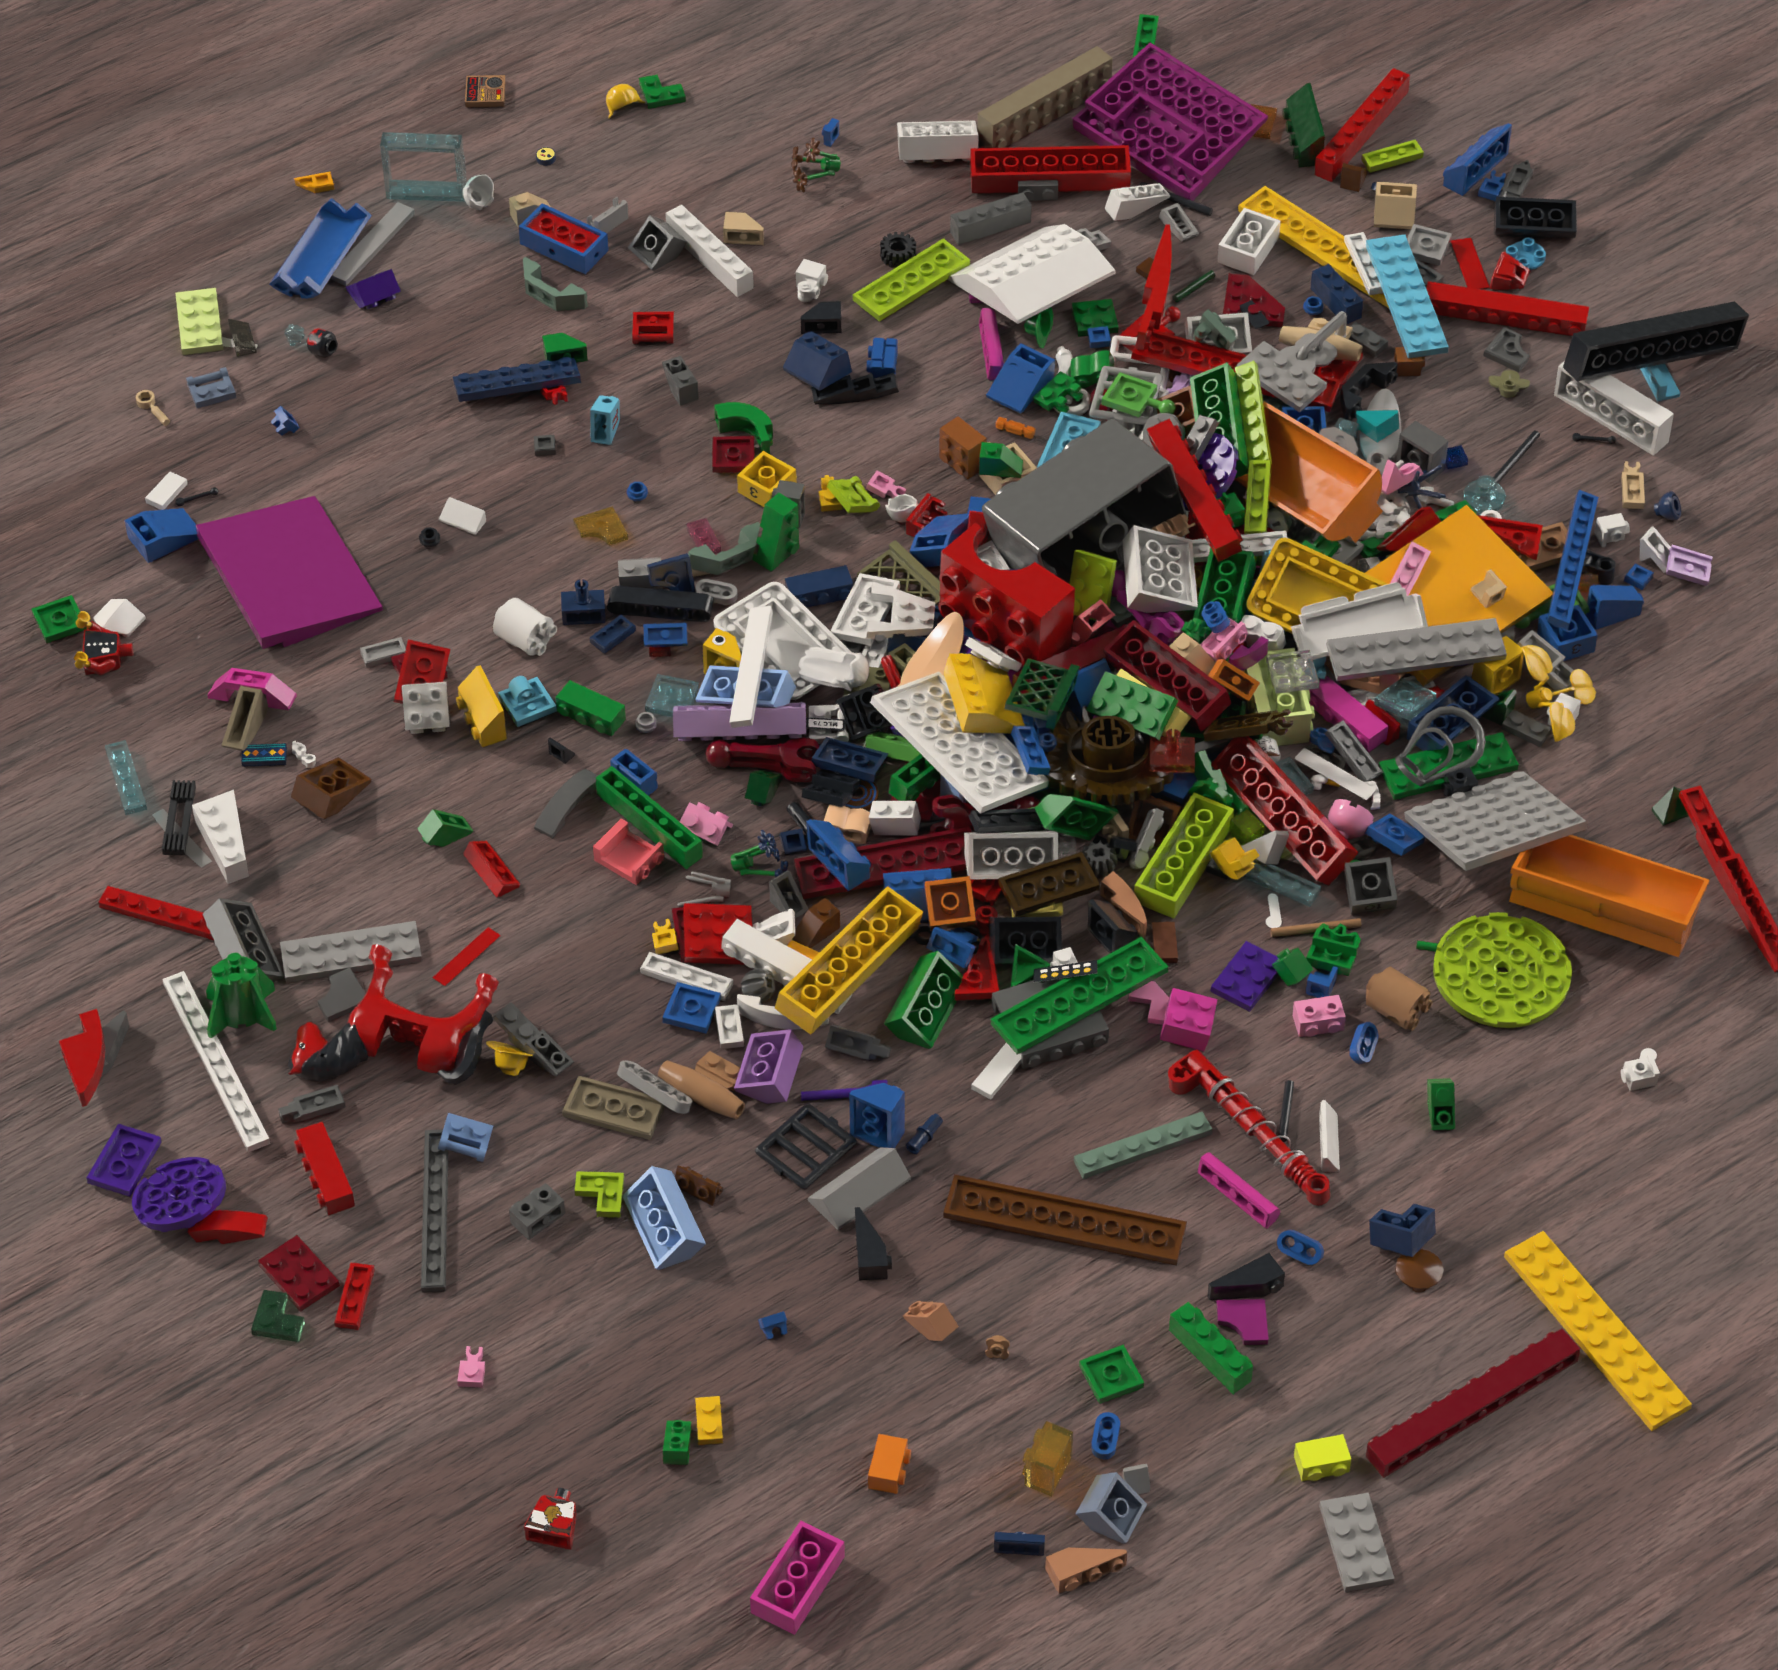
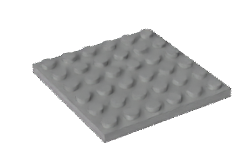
(1495, 820)

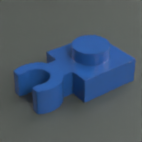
(1492, 187)

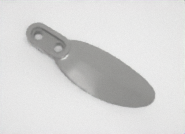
(1379, 452)

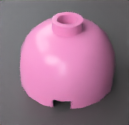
(1349, 820)

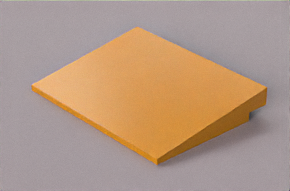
(1459, 558)

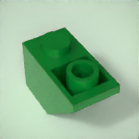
(1441, 1103)

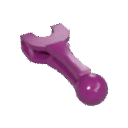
(1157, 623)

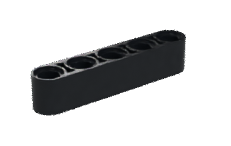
(660, 603)

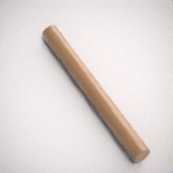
(1311, 928)

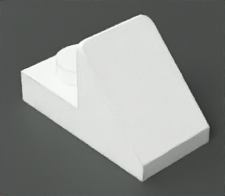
(1654, 546)

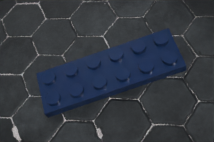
(516, 379)

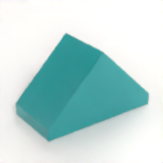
(1378, 423)

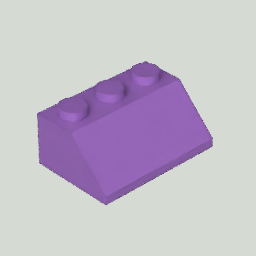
(769, 1066)

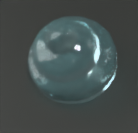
(294, 334)

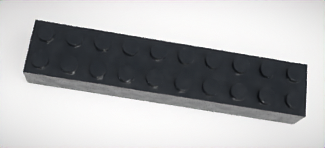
(1655, 341)

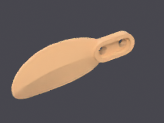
(934, 651)

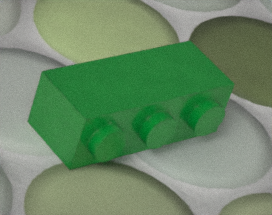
(590, 708)

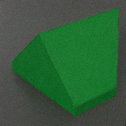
(1024, 966)

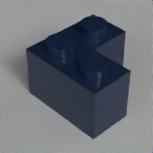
(1403, 1232)

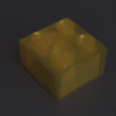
(1048, 1458)

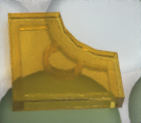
(603, 525)

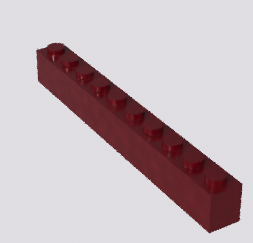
(1472, 1402)

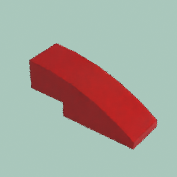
(229, 1226)

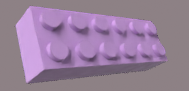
(713, 720)

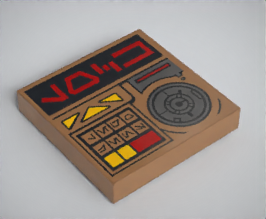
(485, 91)

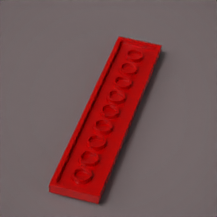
(1196, 357)

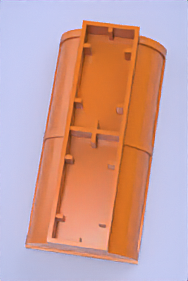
(1319, 480)
(1609, 892)

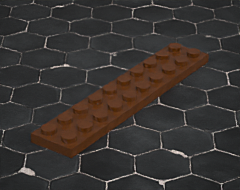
(1065, 1219)

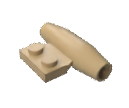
(1346, 348)

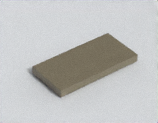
(613, 1107)

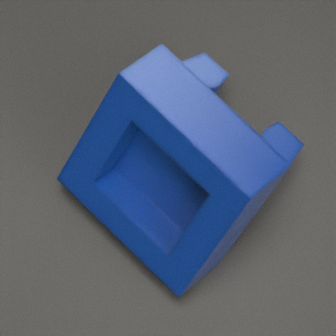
(284, 421)
(776, 1320)

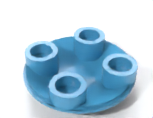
(1527, 253)

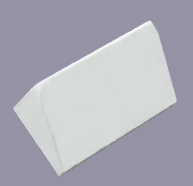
(463, 516)

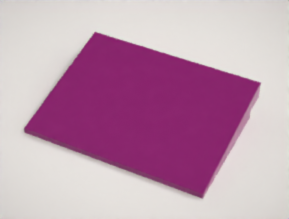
(1171, 118)
(288, 571)

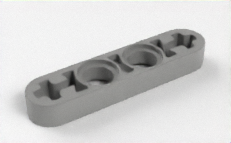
(654, 1087)

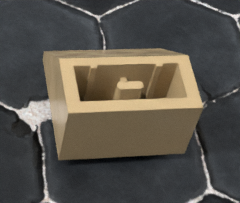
(1395, 205)

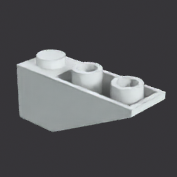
(1131, 201)

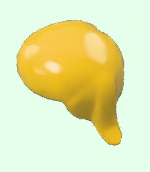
(621, 96)

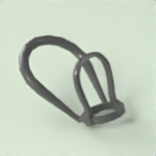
(1422, 729)

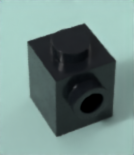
(1459, 781)

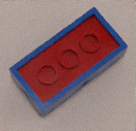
(563, 238)

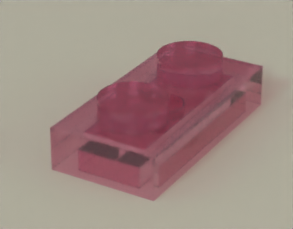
(702, 534)

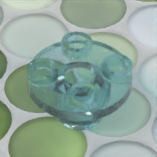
(1484, 494)

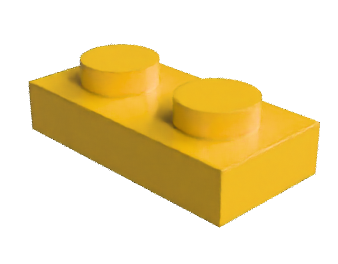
(709, 1420)

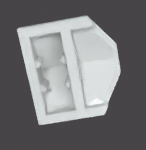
(119, 617)
(779, 926)

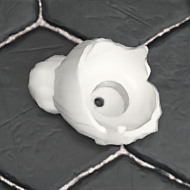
(482, 189)

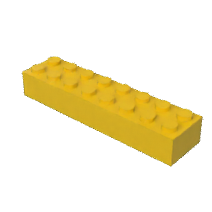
(848, 960)

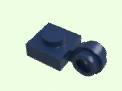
(1046, 739)

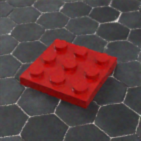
(705, 929)

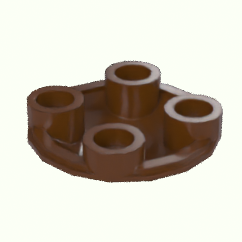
(1419, 1271)

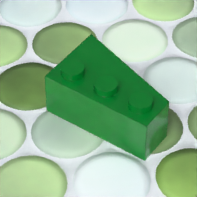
(779, 532)

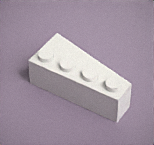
(221, 830)

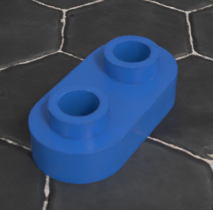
(1215, 617)
(1364, 1043)
(1301, 1247)
(1105, 1437)

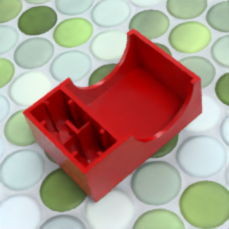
(1015, 610)

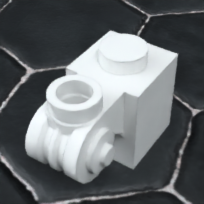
(810, 279)

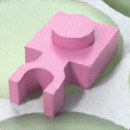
(884, 485)
(472, 1371)

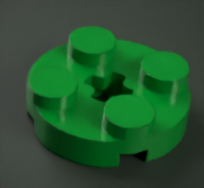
(1210, 789)

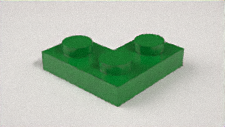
(660, 96)

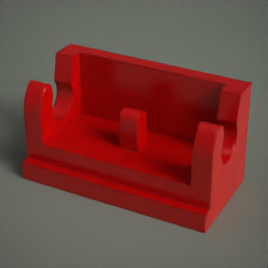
(924, 514)

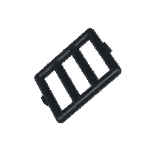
(794, 1123)

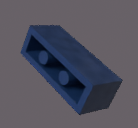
(1336, 293)
(821, 586)

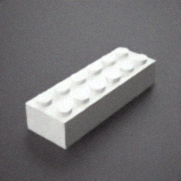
(1617, 408)

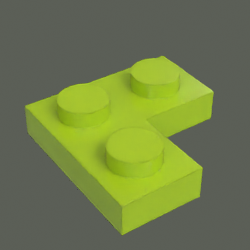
(605, 1186)

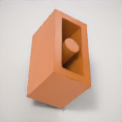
(1234, 680)
(888, 1464)

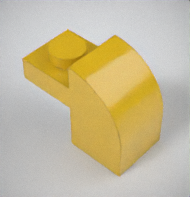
(1233, 859)

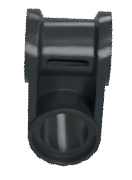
(1599, 565)

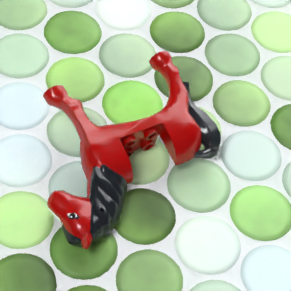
(442, 1041)

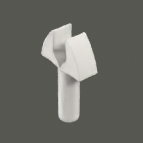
(1424, 500)

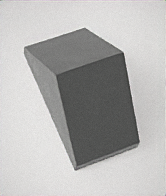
(786, 895)

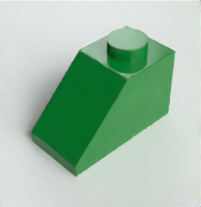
(562, 345)
(999, 461)
(443, 828)

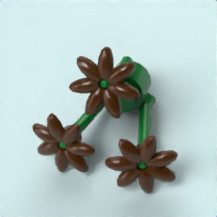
(830, 164)

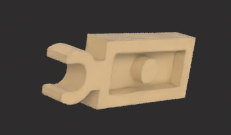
(1632, 487)

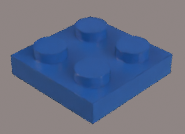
(1395, 834)
(691, 1007)

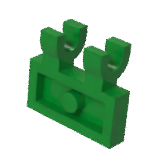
(1054, 393)

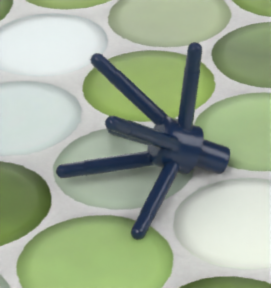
(1414, 487)

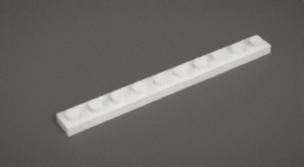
(216, 1062)

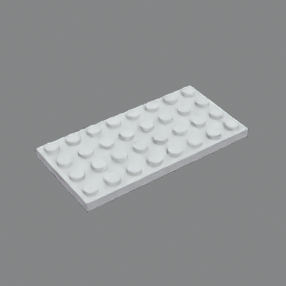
(978, 765)

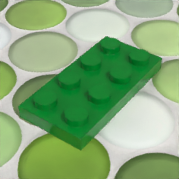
(1138, 704)

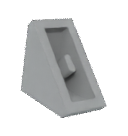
(1269, 846)

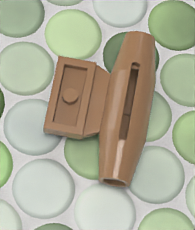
(707, 1084)

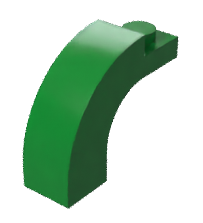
(746, 418)

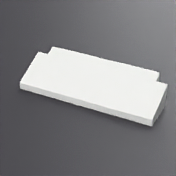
(1371, 612)

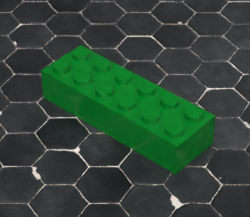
(1217, 397)

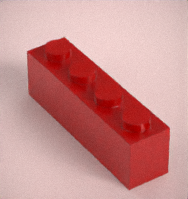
(325, 1169)

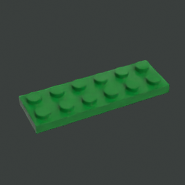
(1495, 760)

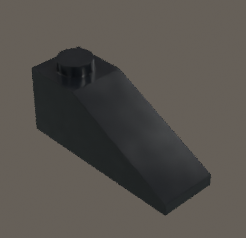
(871, 1250)
(1249, 1281)

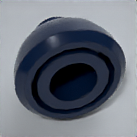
(1668, 506)

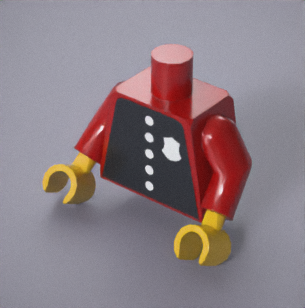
(100, 648)

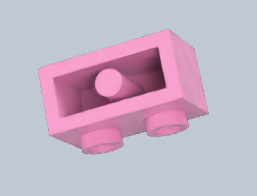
(1319, 1016)

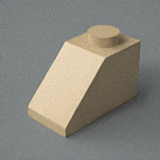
(523, 206)
(742, 229)
(1193, 653)

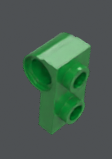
(677, 1442)

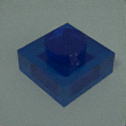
(1456, 457)

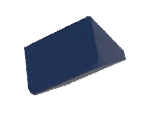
(793, 841)

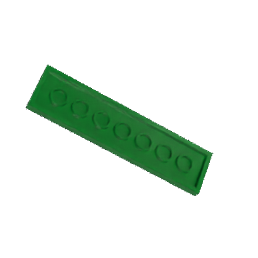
(1079, 996)

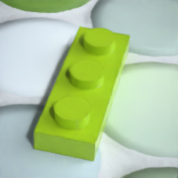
(1392, 156)

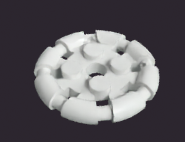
(1386, 520)

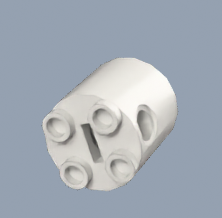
(523, 626)

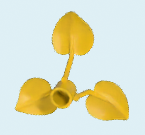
(1561, 718)

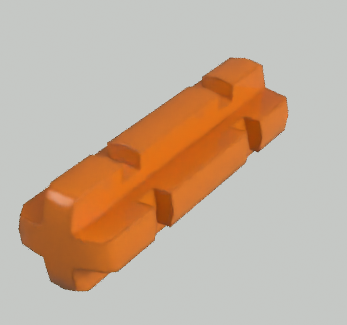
(1015, 427)

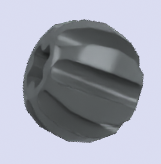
(758, 984)

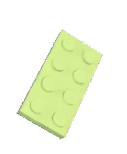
(199, 321)

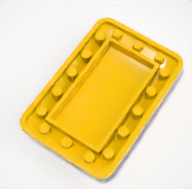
(1301, 577)

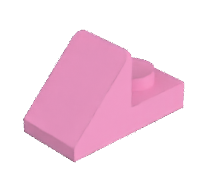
(1394, 479)

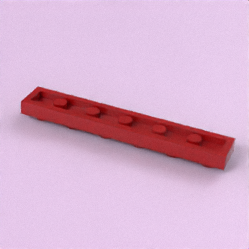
(154, 911)

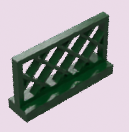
(1057, 696)

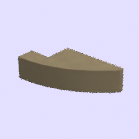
(245, 718)

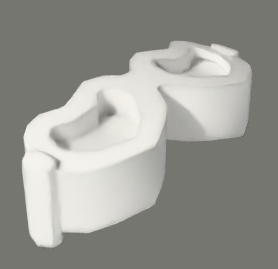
(300, 751)
(1375, 796)

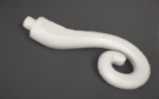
(1064, 362)

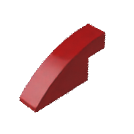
(1411, 529)
(85, 1056)

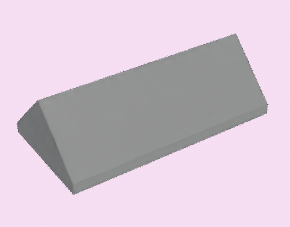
(861, 1186)

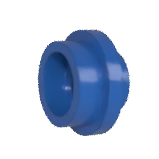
(1313, 305)
(637, 491)

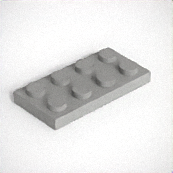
(1356, 1542)

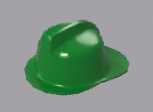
(1040, 326)

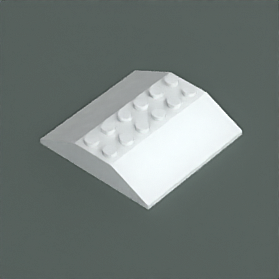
(1035, 272)

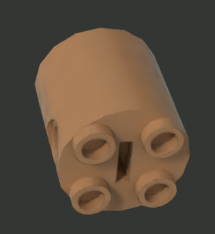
(1397, 998)

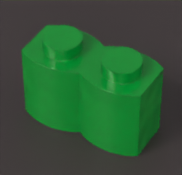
(1087, 368)

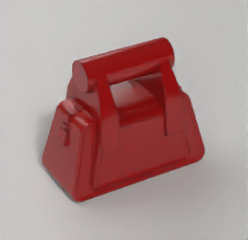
(1509, 274)
(978, 517)

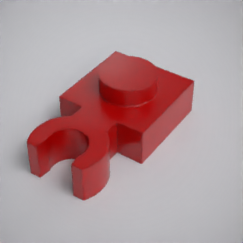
(555, 394)

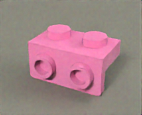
(1222, 644)
(704, 823)

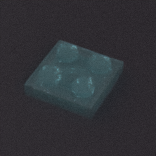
(670, 692)
(1405, 699)

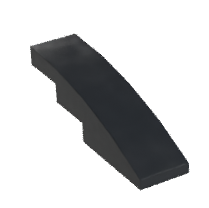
(856, 390)

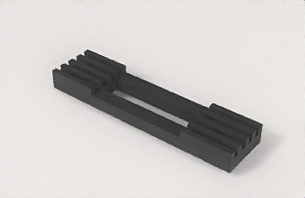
(180, 793)

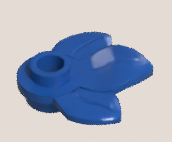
(1321, 740)

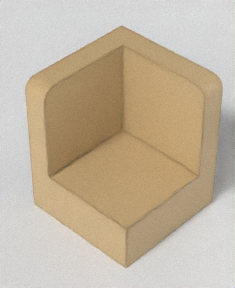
(1489, 590)

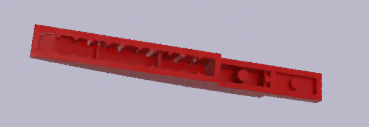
(1156, 290)
(1732, 874)

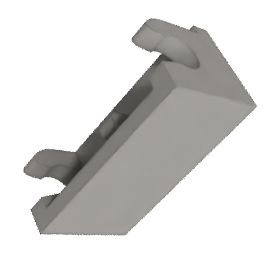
(610, 218)

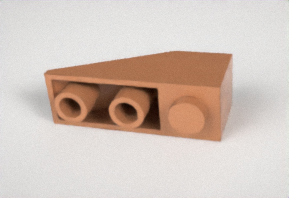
(1079, 1565)

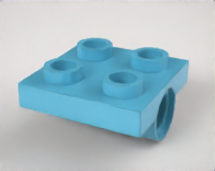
(526, 700)

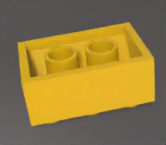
(481, 708)

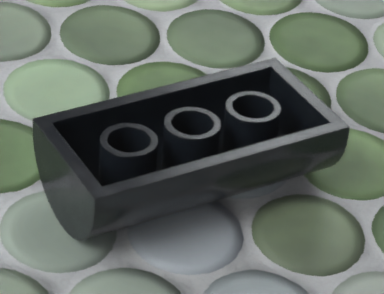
(1535, 217)

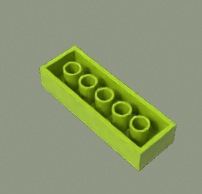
(1183, 855)

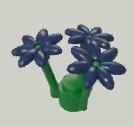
(744, 860)

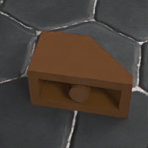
(817, 924)

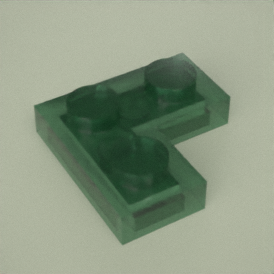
(272, 1322)

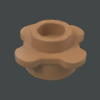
(997, 1347)

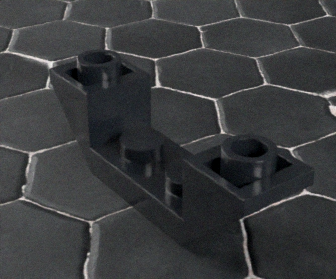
(1377, 373)

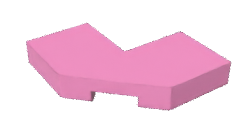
(1153, 995)

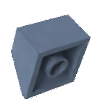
(1111, 1507)

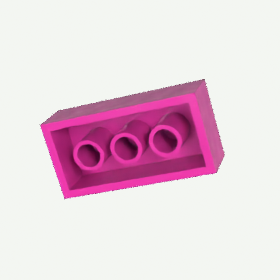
(797, 1577)

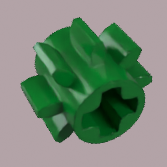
(1196, 630)

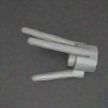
(720, 887)

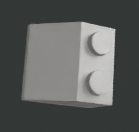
(635, 573)

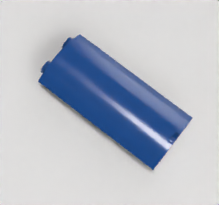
(320, 250)

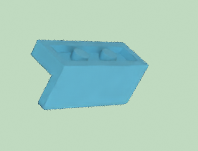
(1661, 382)

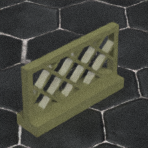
(911, 566)

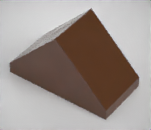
(1352, 177)

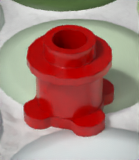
(982, 918)

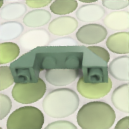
(568, 299)
(705, 560)

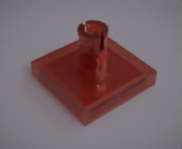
(1172, 753)

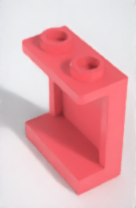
(627, 853)

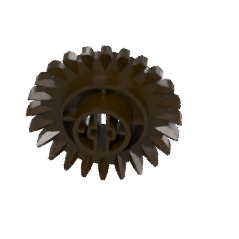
(1103, 761)

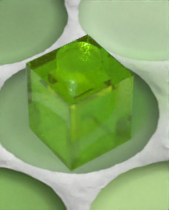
(1246, 828)

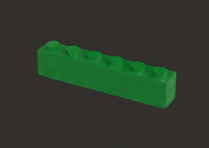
(649, 817)

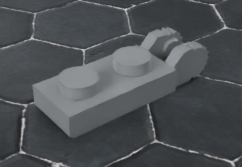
(1146, 838)

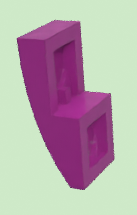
(1245, 658)

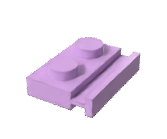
(1689, 565)

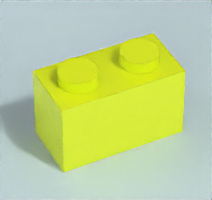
(1322, 1458)

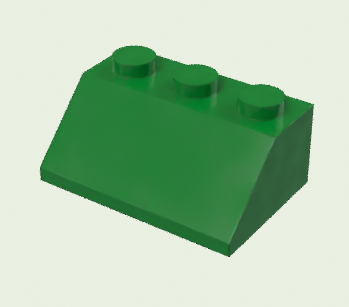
(1073, 815)

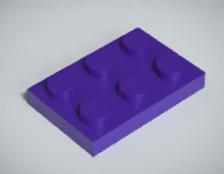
(1246, 976)
(124, 1160)

